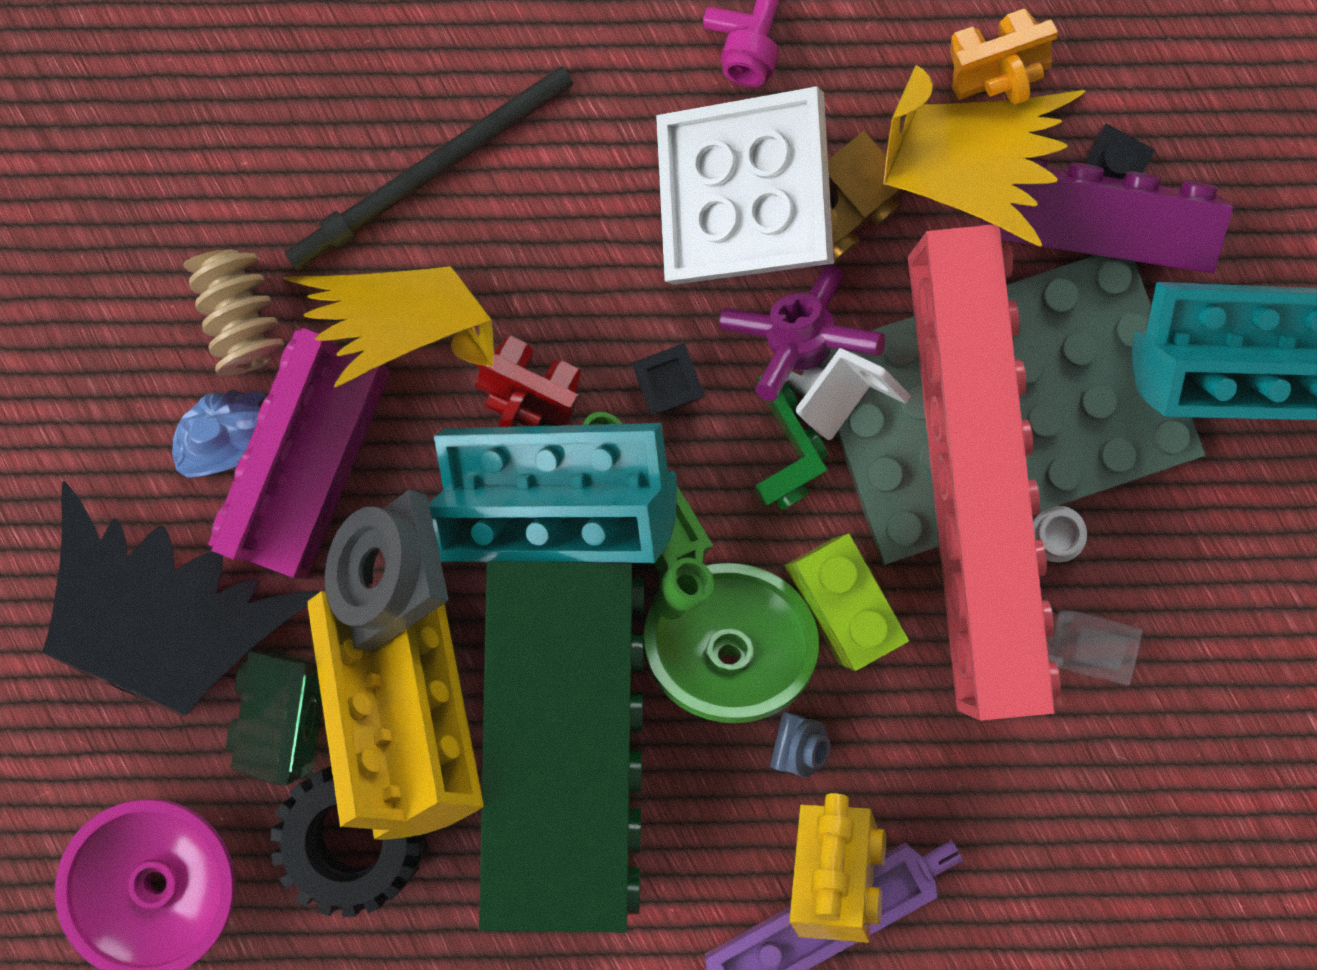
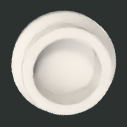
(1061, 533)

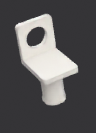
(837, 389)

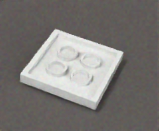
(745, 187)

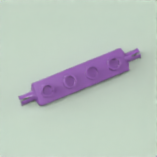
(774, 945)

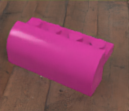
(297, 458)

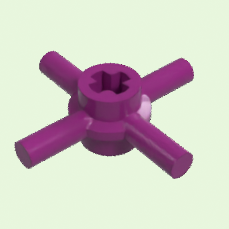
(801, 332)

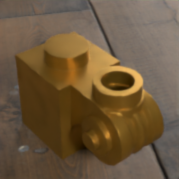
(858, 192)

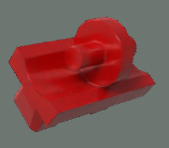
(523, 394)

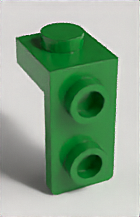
(789, 484)

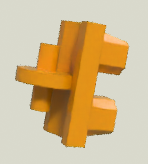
(1004, 62)

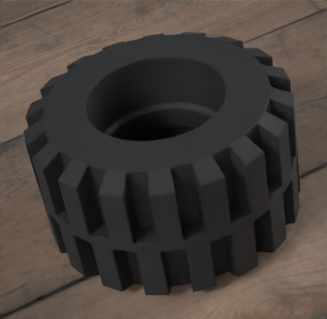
(319, 873)

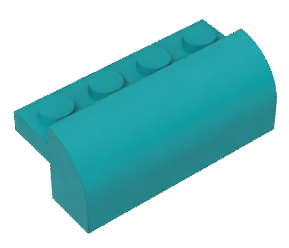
(1229, 352)
(554, 494)

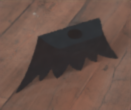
(144, 623)

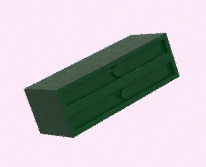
(560, 747)

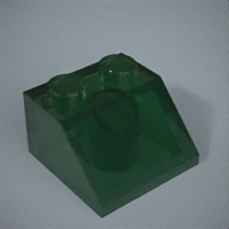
(277, 717)

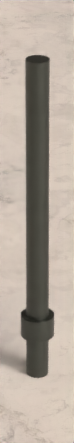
(339, 228)

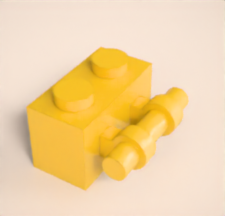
(836, 871)

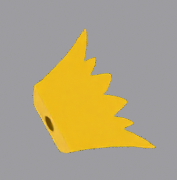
(973, 152)
(400, 314)

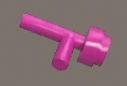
(748, 52)

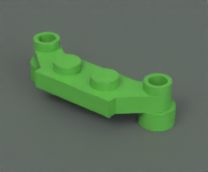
(682, 575)

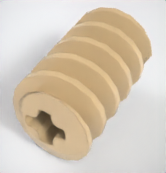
(232, 310)

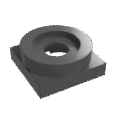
(412, 573)

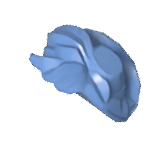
(215, 432)

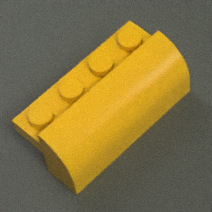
(395, 727)

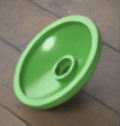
(746, 617)

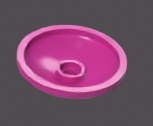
(108, 893)

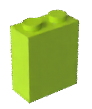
(846, 603)

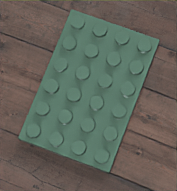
(1078, 397)

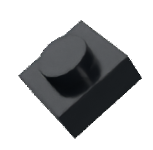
(1117, 153)
(668, 380)

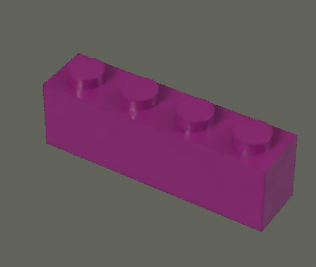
(1127, 217)

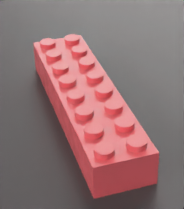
(982, 474)

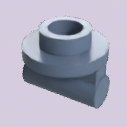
(800, 745)

